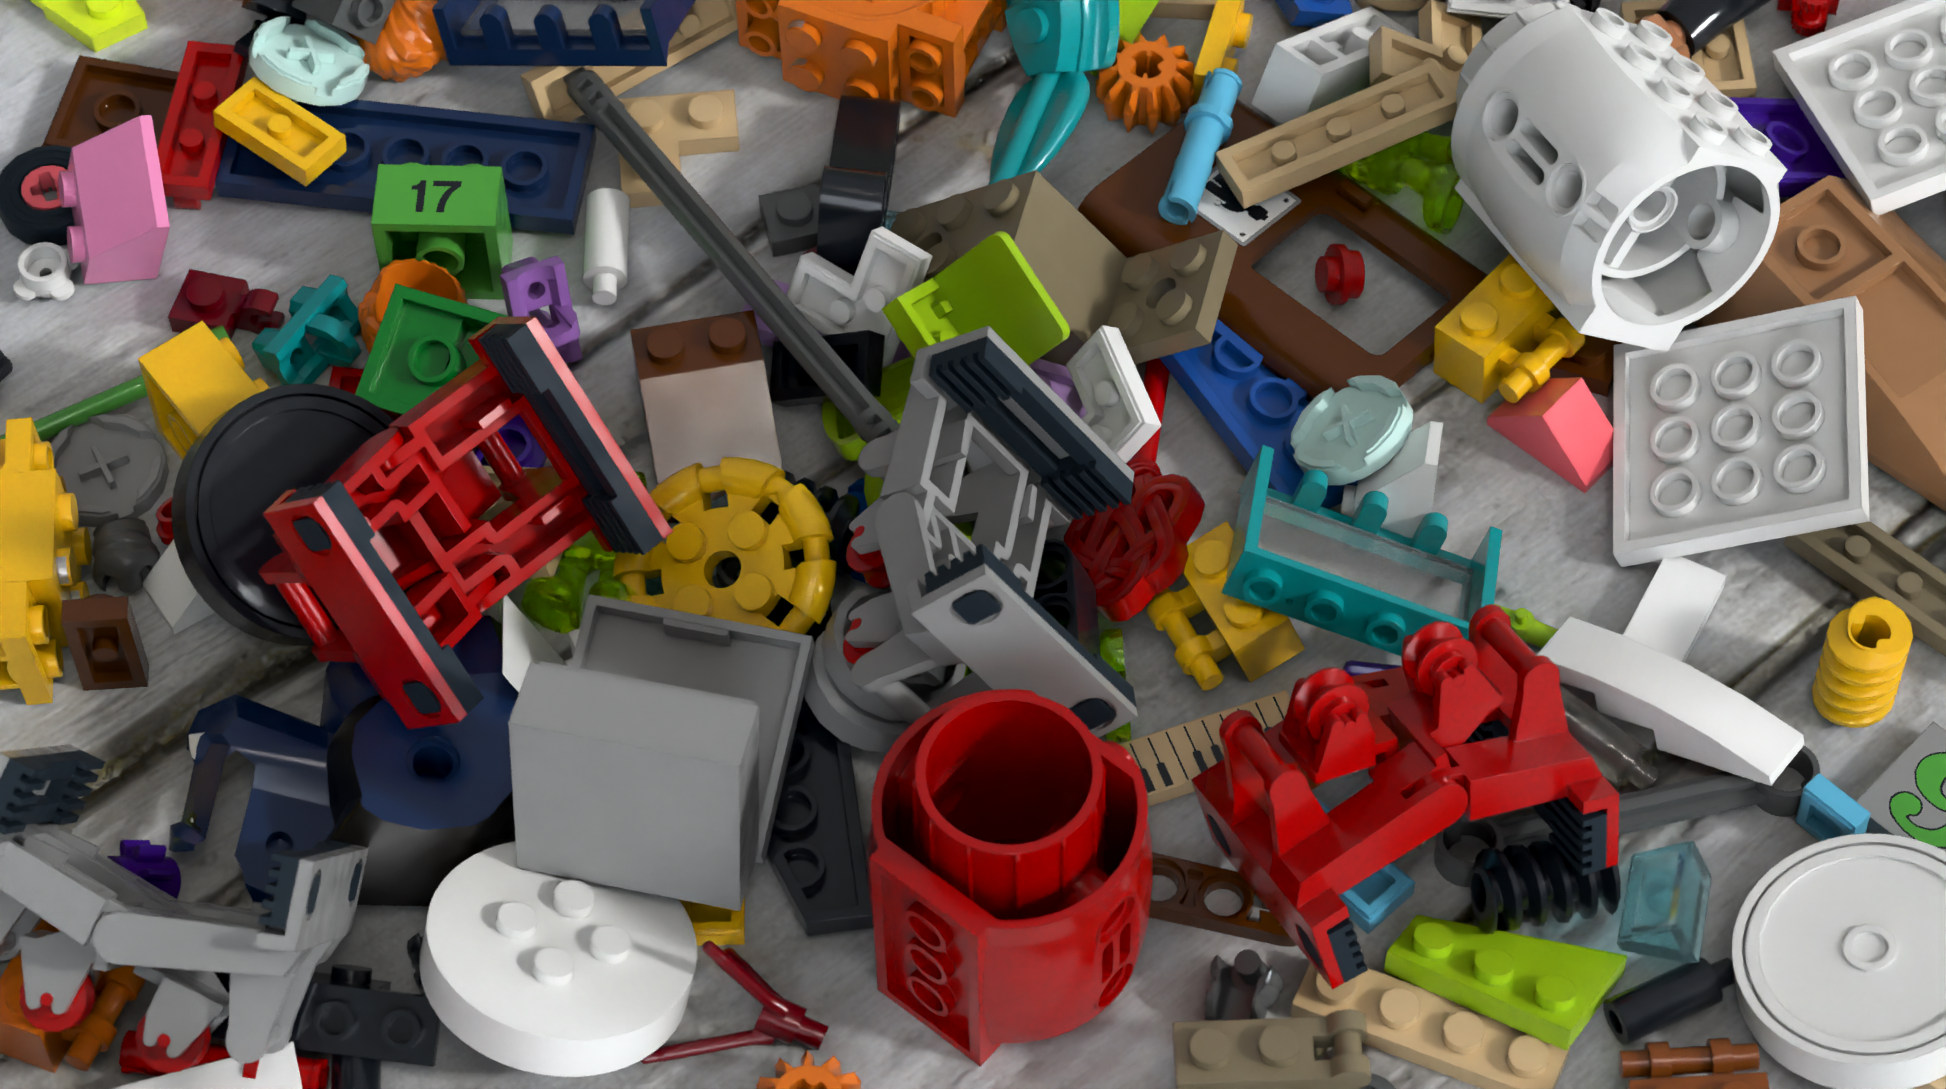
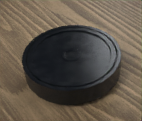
(236, 472)

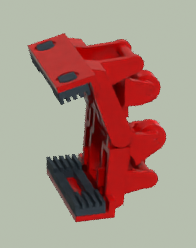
(420, 481)
(1443, 737)

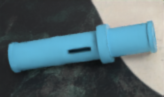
(1206, 128)

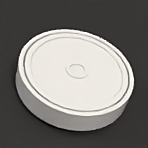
(1848, 962)
(554, 966)

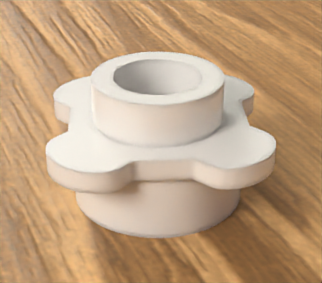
(41, 260)

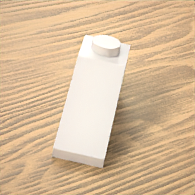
(1320, 66)

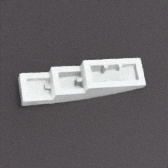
(1683, 706)

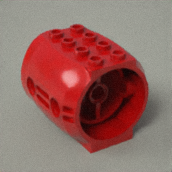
(1007, 870)

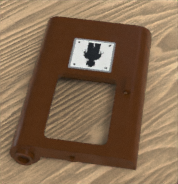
(1281, 329)

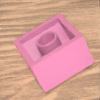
(116, 204)

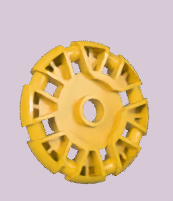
(737, 531)

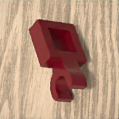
(223, 302)

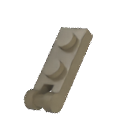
(1272, 1053)

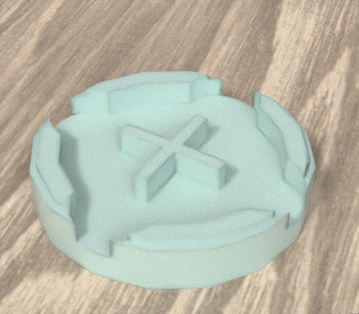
(308, 61)
(1352, 429)

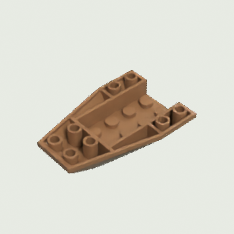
(1837, 249)

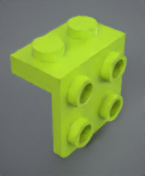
(982, 289)

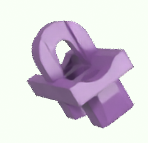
(535, 284)

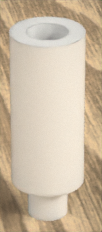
(606, 244)

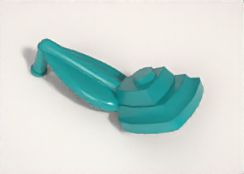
(1054, 47)

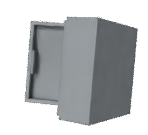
(656, 751)

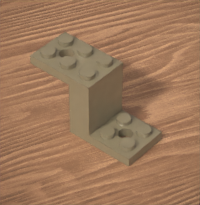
(1156, 299)

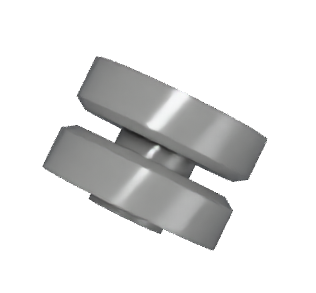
(839, 704)

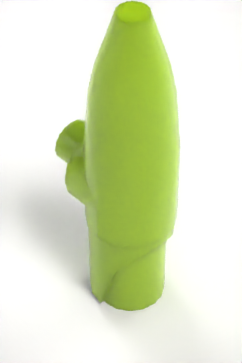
(1528, 627)

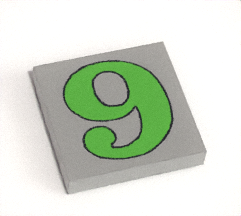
(1912, 792)

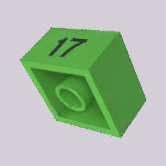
(446, 218)

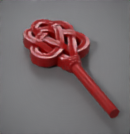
(1118, 546)

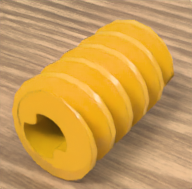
(1862, 663)

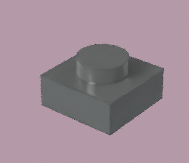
(791, 219)

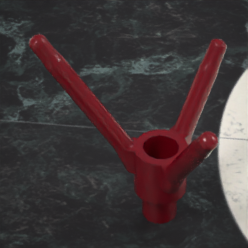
(778, 1019)

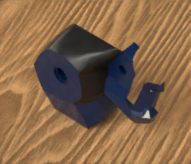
(364, 779)

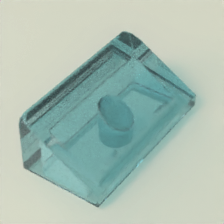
(1666, 903)

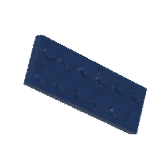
(540, 160)

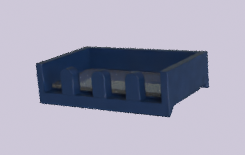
(558, 31)

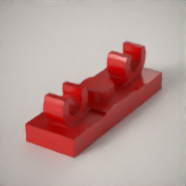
(189, 142)

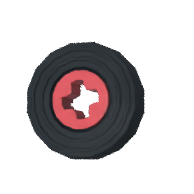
(22, 199)

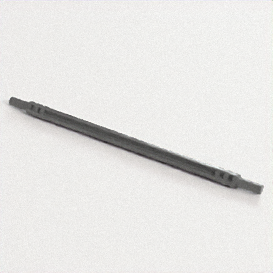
(730, 256)

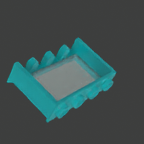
(1348, 569)

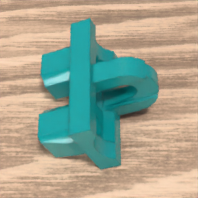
(314, 311)

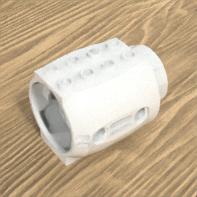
(1612, 171)

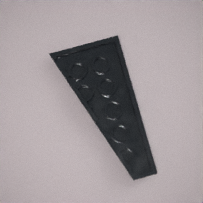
(817, 824)

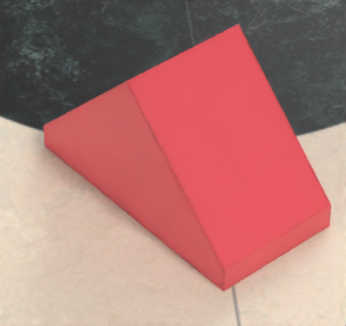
(1560, 429)

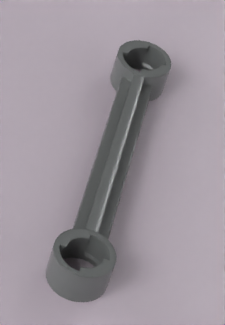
(1636, 812)

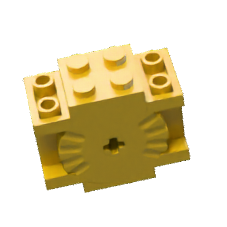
(38, 562)

